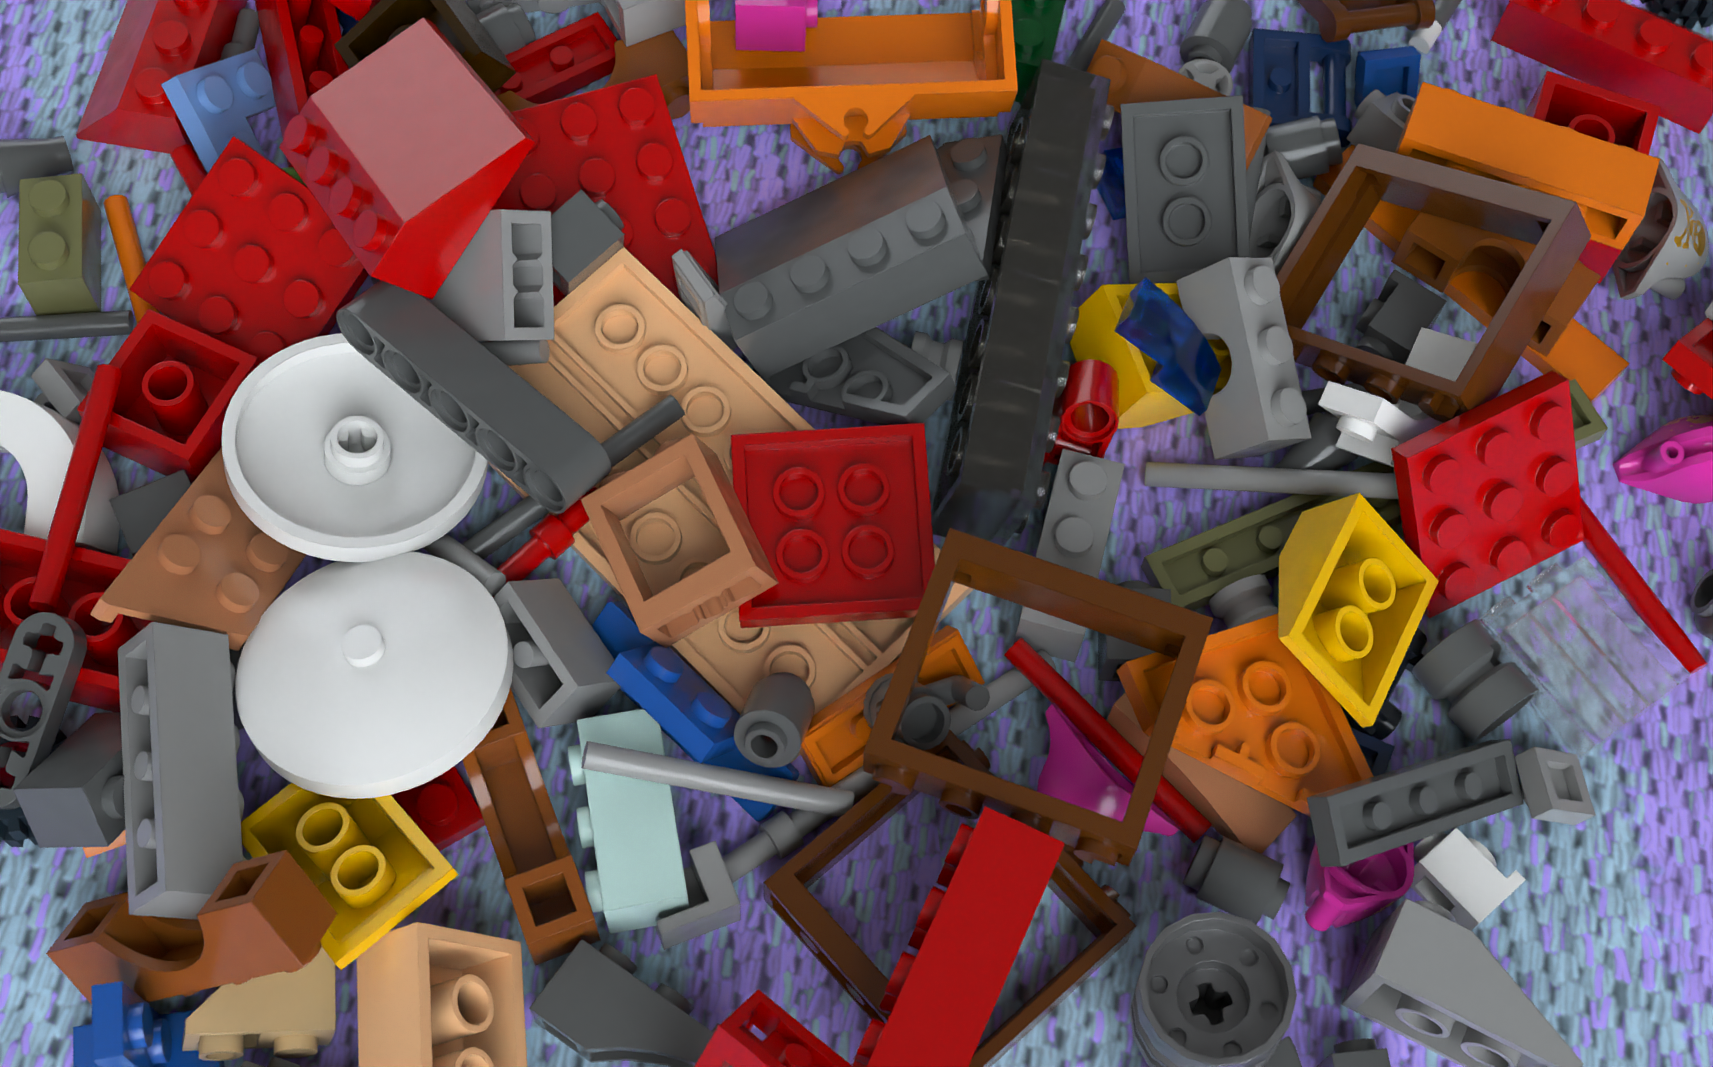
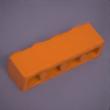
(1499, 143)

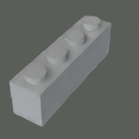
(178, 768)

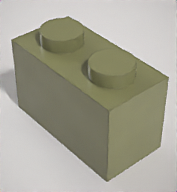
(59, 245)

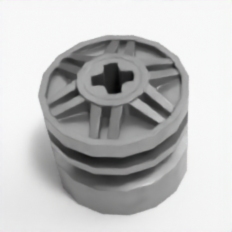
(1231, 969)

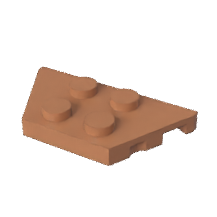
(203, 566)

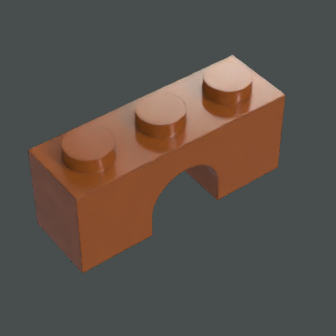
(1442, 249)

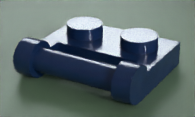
(1282, 76)

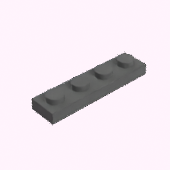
(1414, 802)

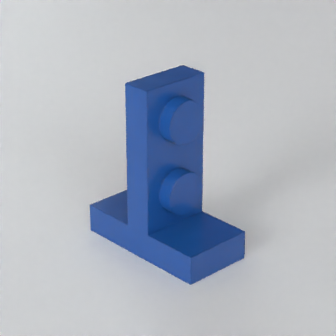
(131, 1033)

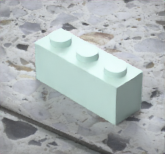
(630, 827)

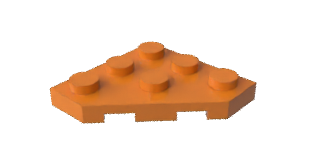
(1254, 715)

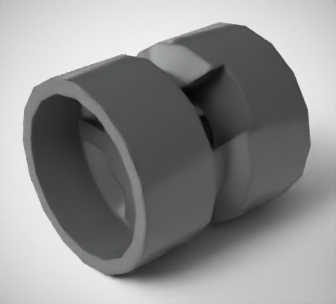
(1474, 680)

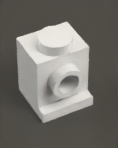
(1461, 877)

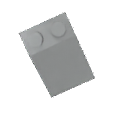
(1450, 994)

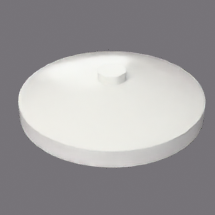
(343, 457)
(374, 675)

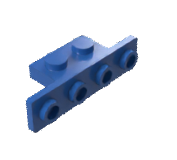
(678, 700)

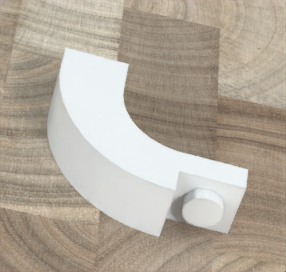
(1373, 424)
(43, 448)

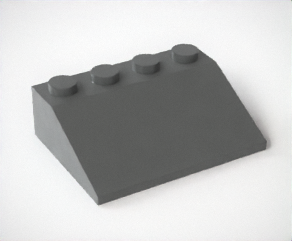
(845, 258)

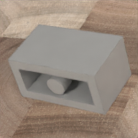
(555, 653)

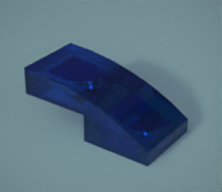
(1164, 332)

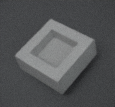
(1554, 786)

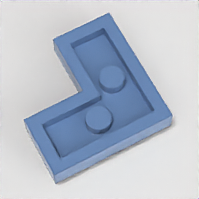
(219, 100)

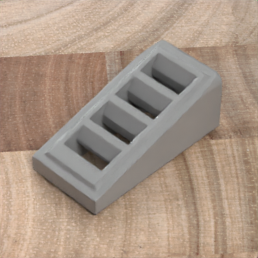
(702, 296)

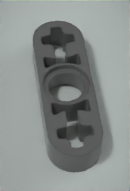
(64, 668)

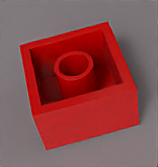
(173, 395)

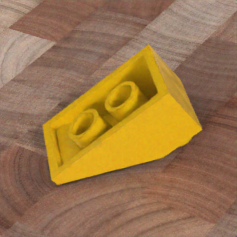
(1095, 339)
(1350, 601)
(358, 855)

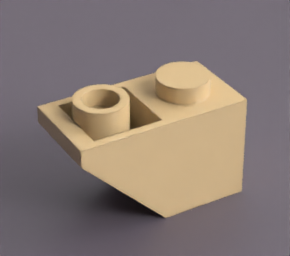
(269, 1011)

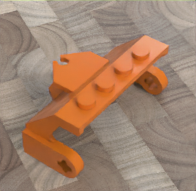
(855, 77)

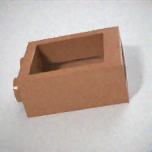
(709, 590)

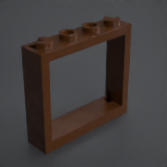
(1455, 195)
(1072, 598)
(858, 975)

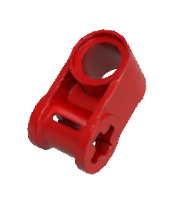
(1086, 410)

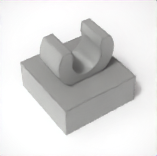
(63, 386)

